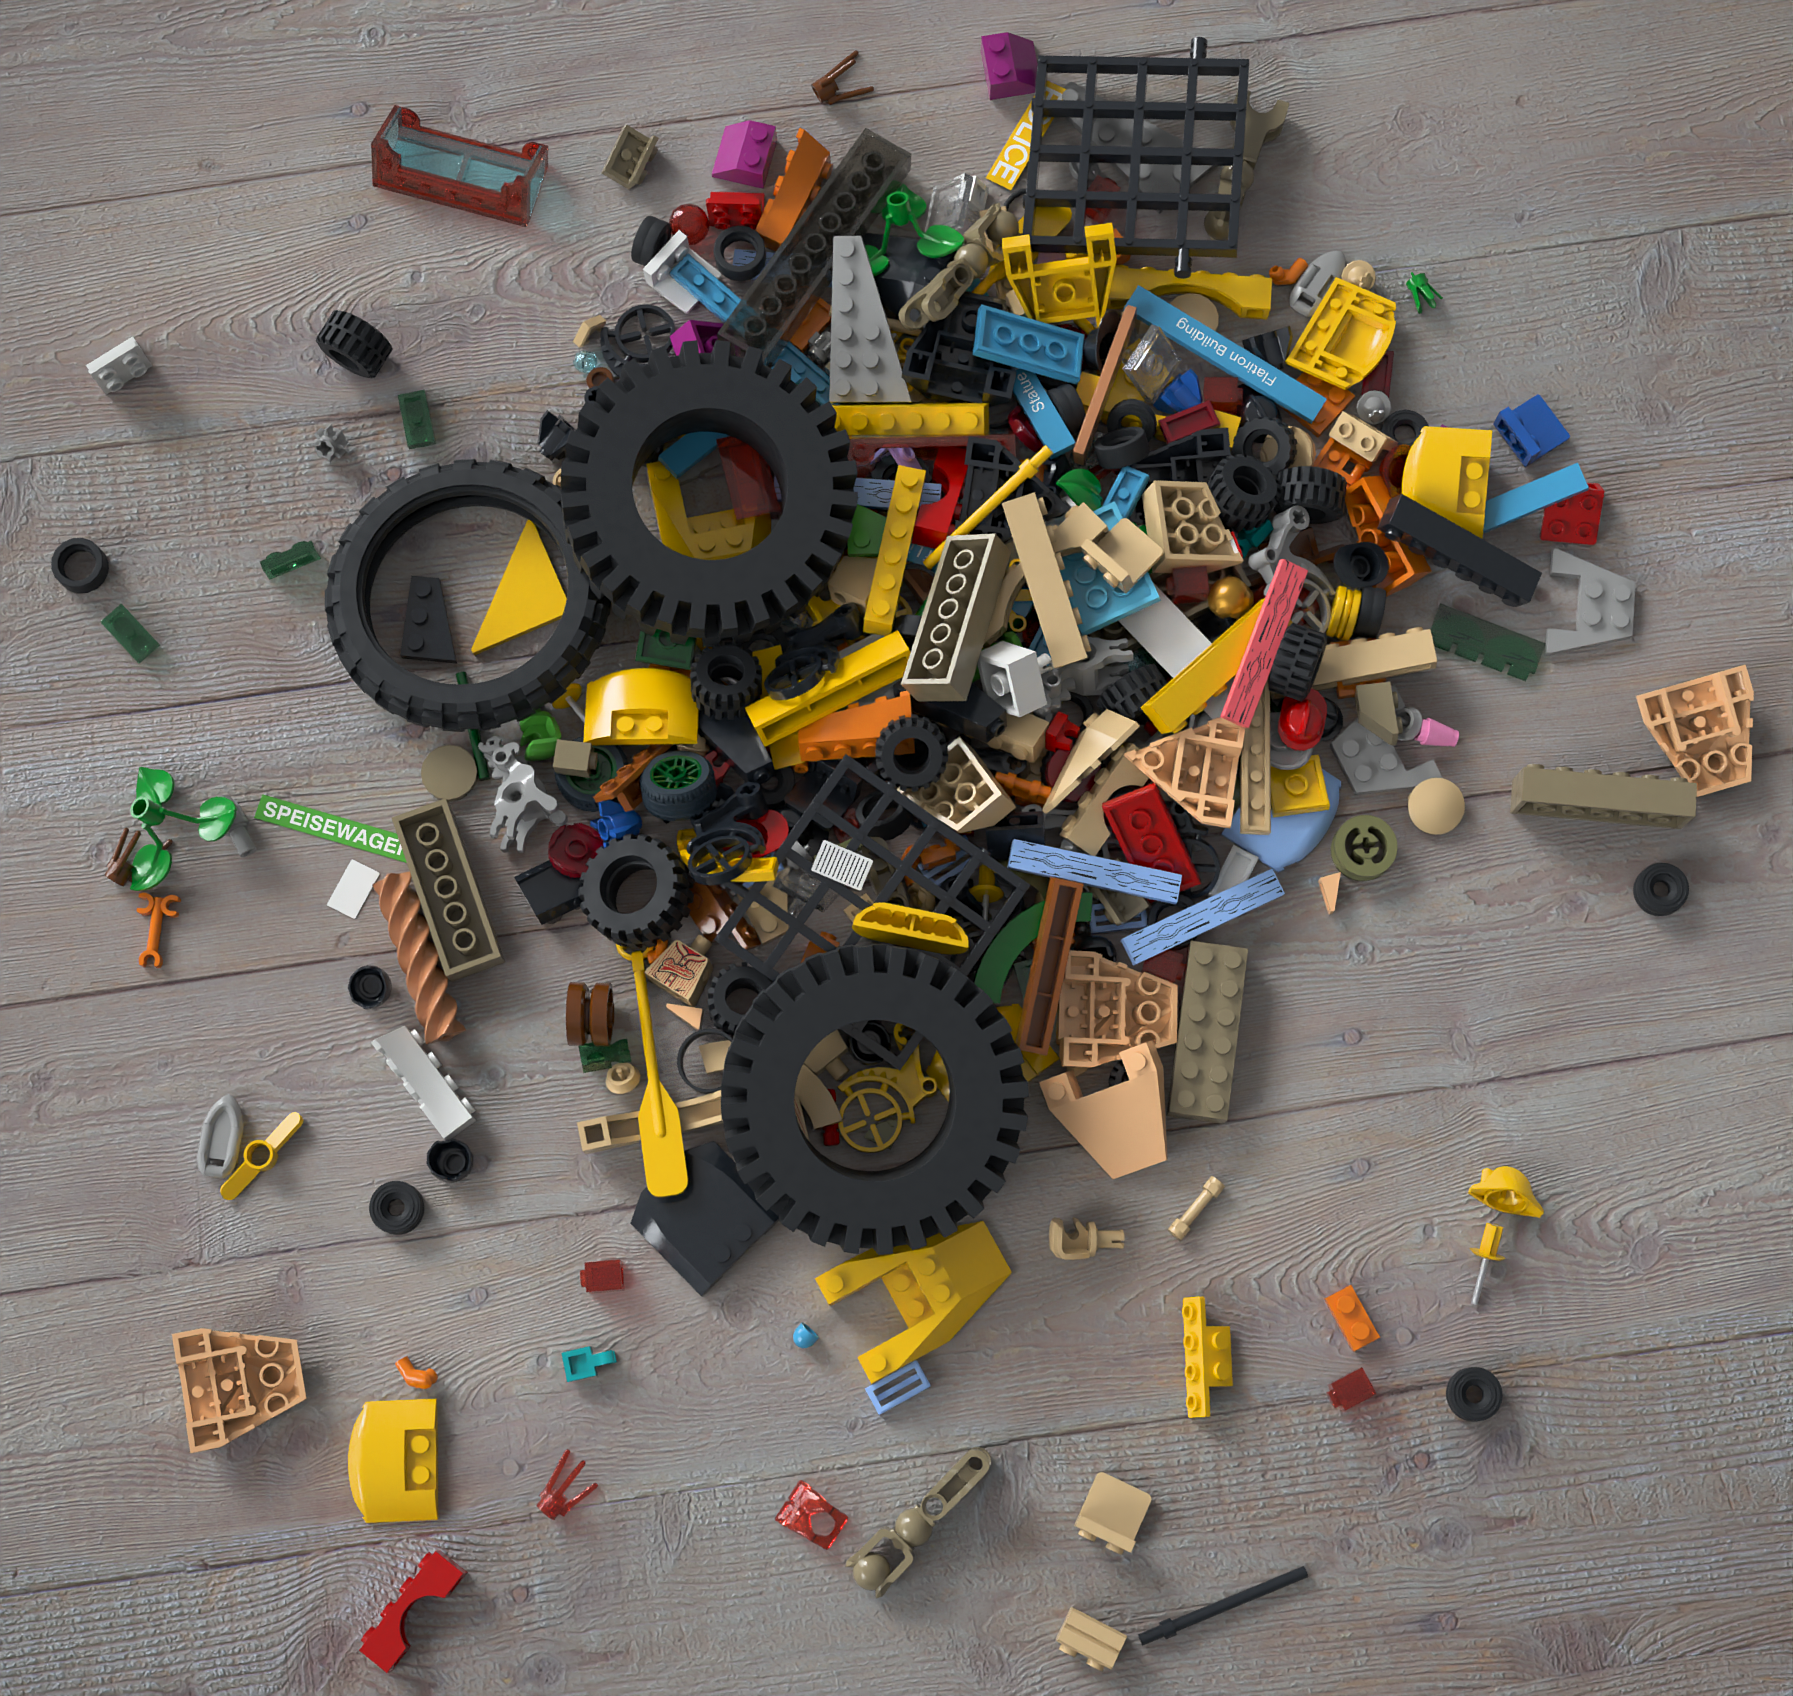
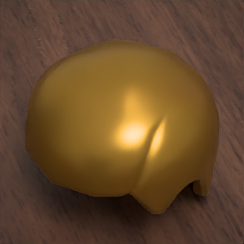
(1230, 598)

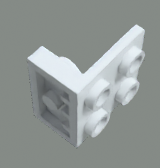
(658, 272)
(119, 366)

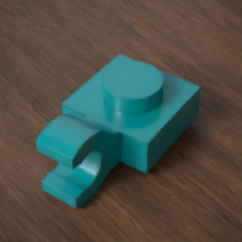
(1254, 537)
(582, 1362)

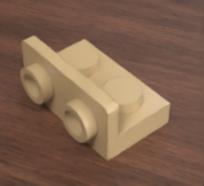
(1361, 436)

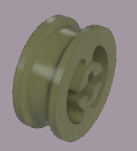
(1361, 826)

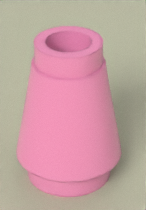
(1436, 734)

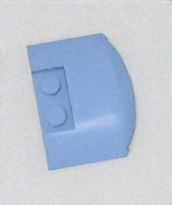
(1291, 835)

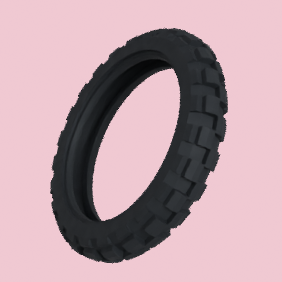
(454, 705)

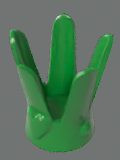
(1420, 284)

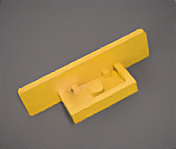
(1206, 1356)

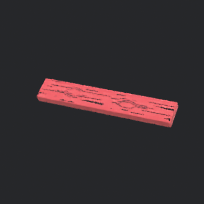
(1264, 643)

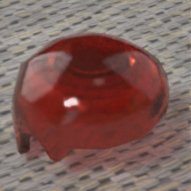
(690, 221)

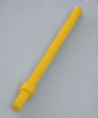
(1027, 470)

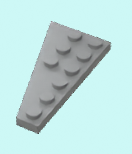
(1119, 132)
(862, 345)

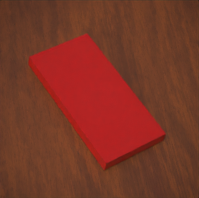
(1150, 834)

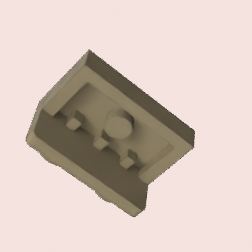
(630, 157)
(1119, 906)

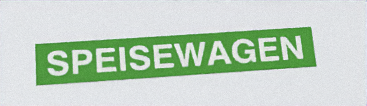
(330, 827)

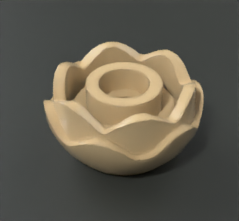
(921, 898)

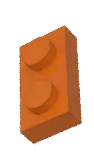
(1351, 1318)

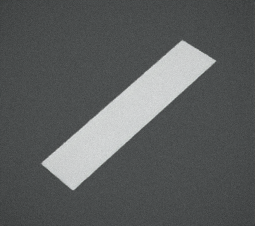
(1172, 642)

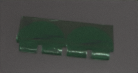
(1482, 637)

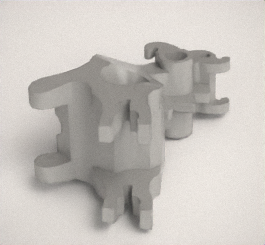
(1085, 676)
(521, 797)

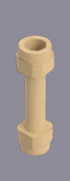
(1212, 1189)

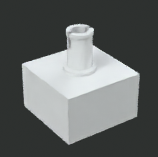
(1014, 677)

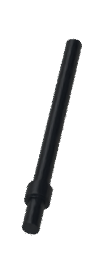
(1168, 1627)

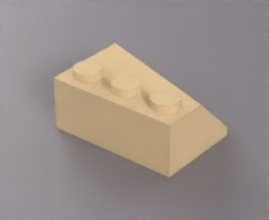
(1187, 527)
(966, 793)

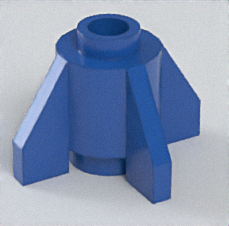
(1180, 394)
(616, 821)

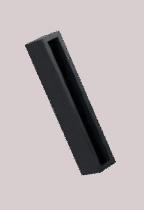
(1459, 551)

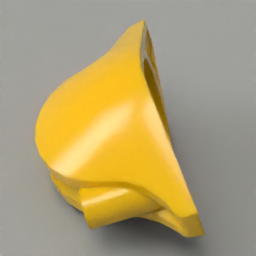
(1507, 1192)

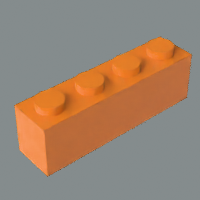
(794, 191)
(1366, 504)
(854, 730)

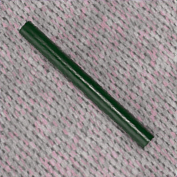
(475, 739)

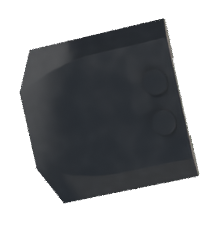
(708, 1222)

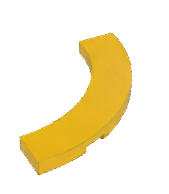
(759, 870)

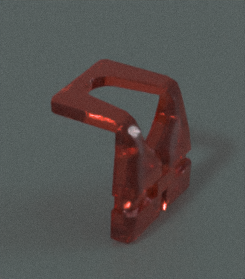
(798, 1511)

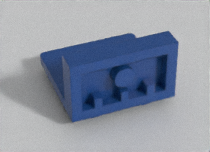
(1531, 429)

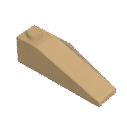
(1096, 742)

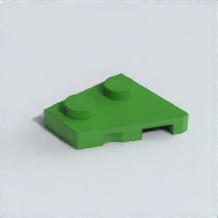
(866, 533)

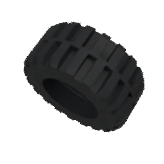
(609, 871)

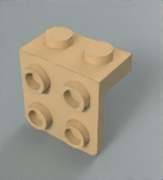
(1122, 555)
(1113, 1513)

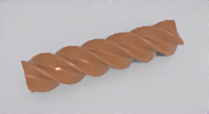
(418, 958)

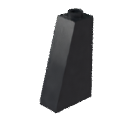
(976, 717)
(738, 746)

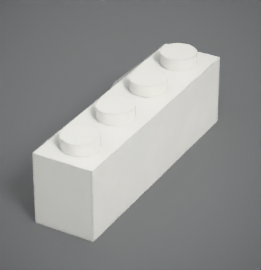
(425, 1081)

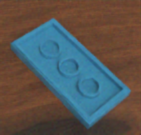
(1028, 344)

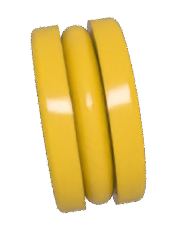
(1344, 613)

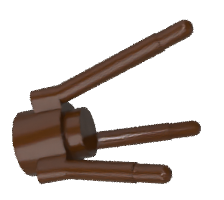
(826, 86)
(119, 868)

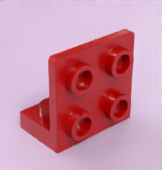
(735, 209)
(1575, 518)

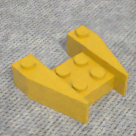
(1064, 287)

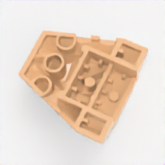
(1704, 728)
(1111, 1010)
(234, 1383)

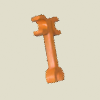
(156, 907)

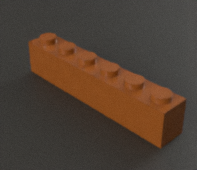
(1048, 965)

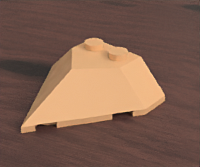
(1196, 768)

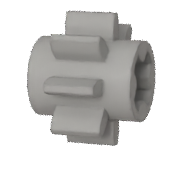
(820, 347)
(329, 442)

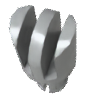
(239, 833)

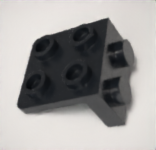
(809, 785)

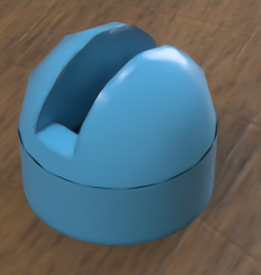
(804, 1336)

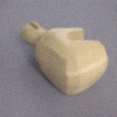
(1083, 1241)

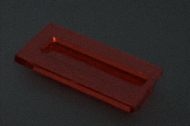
(747, 479)

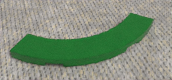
(1011, 941)

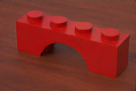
(937, 519)
(388, 1641)

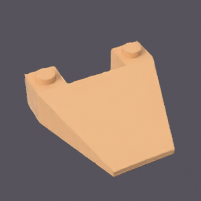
(1119, 1124)

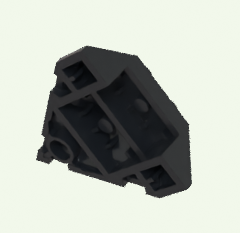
(988, 470)

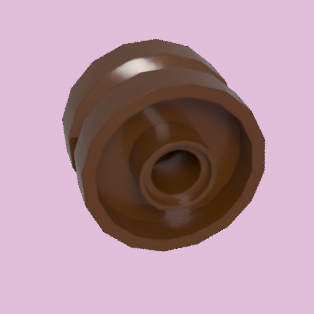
(589, 1015)

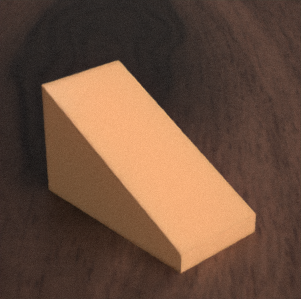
(1329, 889)
(690, 1015)

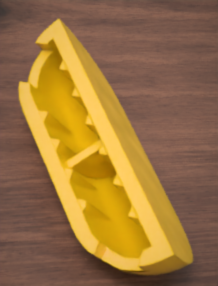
(911, 928)

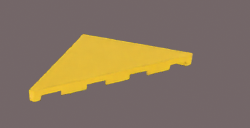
(525, 597)

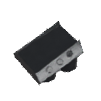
(549, 892)

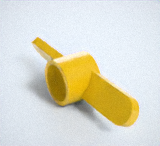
(248, 1170)

